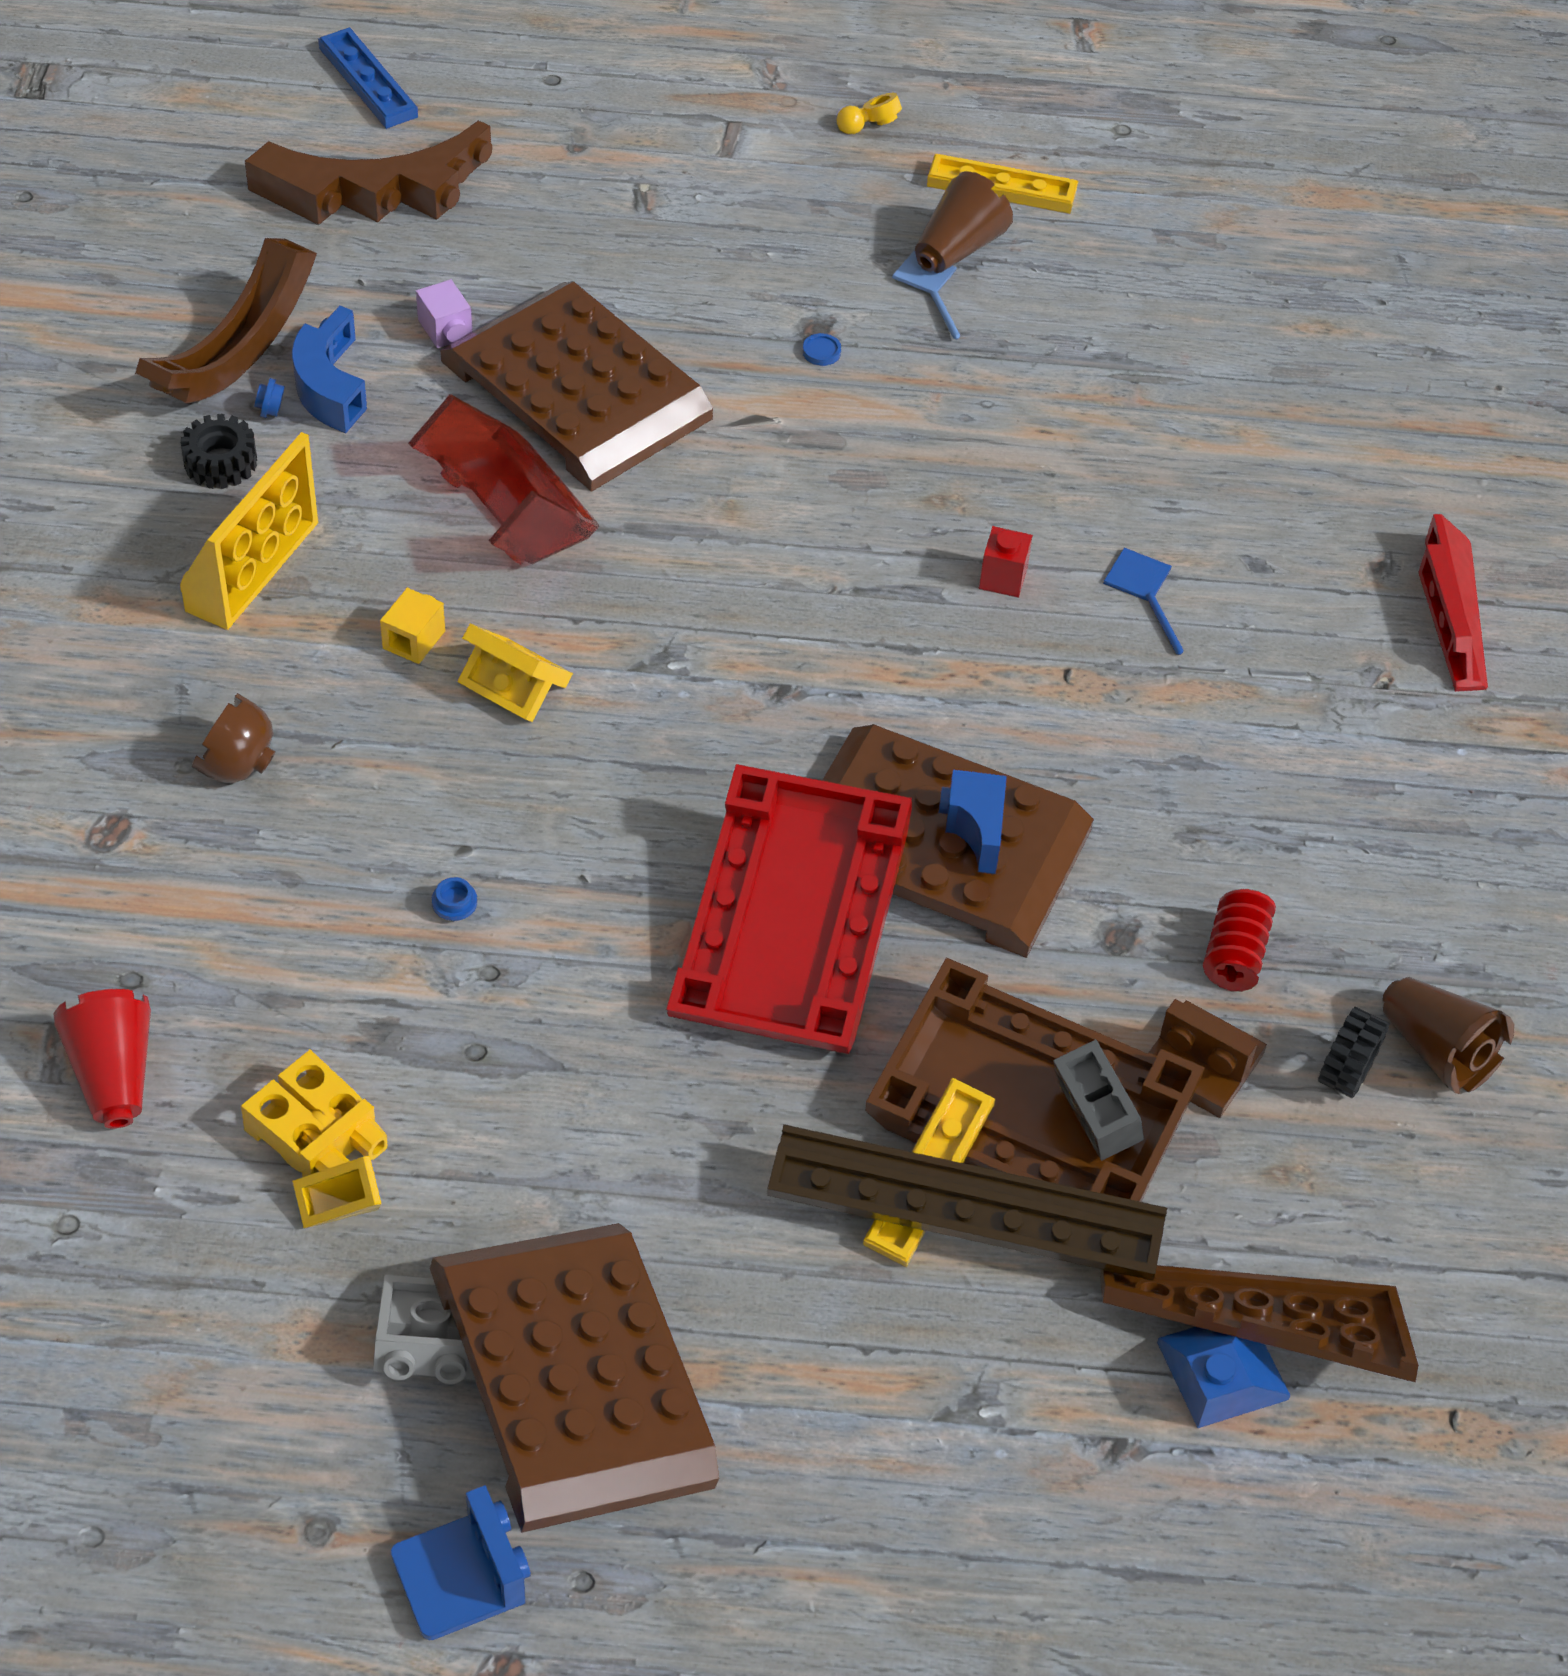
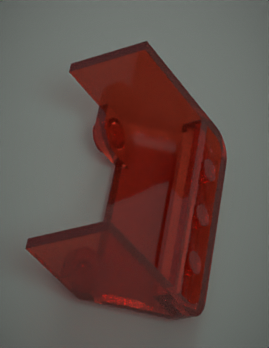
(510, 479)

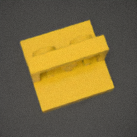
(509, 672)

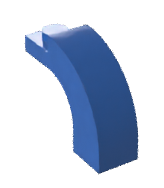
(322, 388)

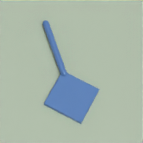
(914, 275)

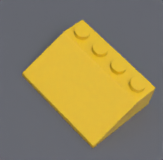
(253, 539)

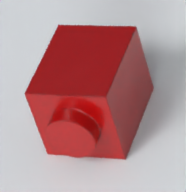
(1005, 561)

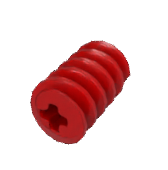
(1239, 939)

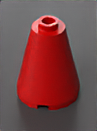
(108, 1051)

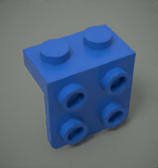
(462, 1569)

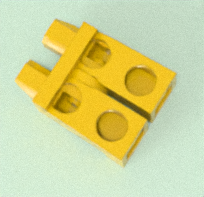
(313, 1119)

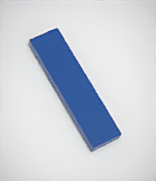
(368, 78)

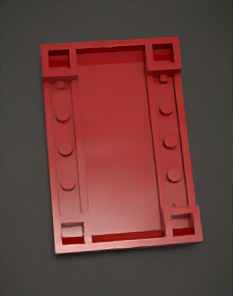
(792, 909)

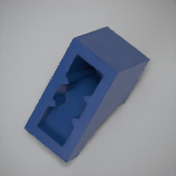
(976, 813)

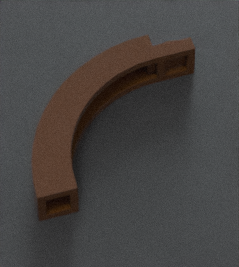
(243, 333)

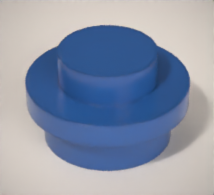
(269, 398)
(454, 899)

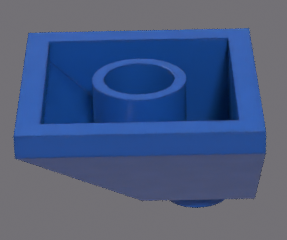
(1221, 1374)

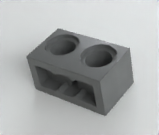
(1098, 1100)

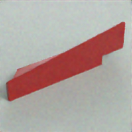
(1453, 602)

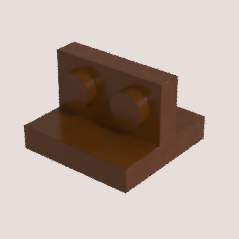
(1214, 1044)

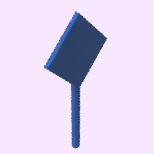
(1143, 578)

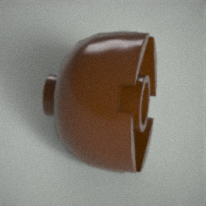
(237, 743)

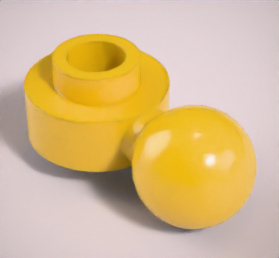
(879, 109)

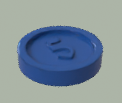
(821, 349)

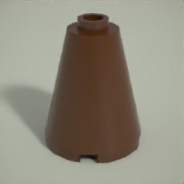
(963, 222)
(1449, 1031)

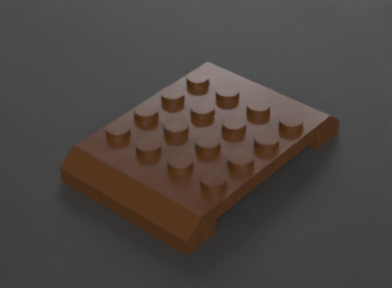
(582, 382)
(938, 868)
(1009, 1054)
(577, 1375)

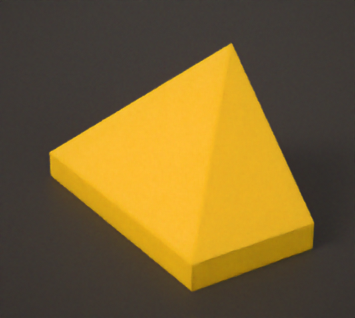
(337, 1193)

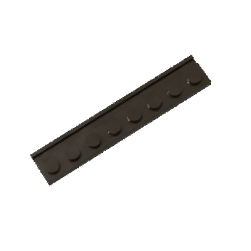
(968, 1202)

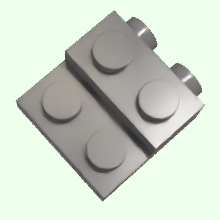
(417, 1333)

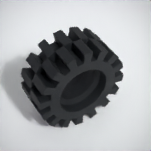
(217, 435)
(1353, 1052)

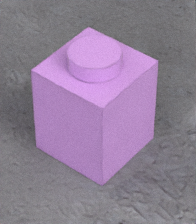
(443, 313)

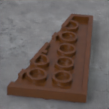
(1314, 1317)

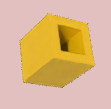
(412, 625)

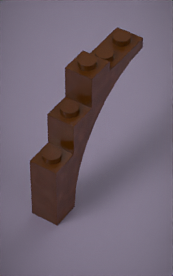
(372, 187)

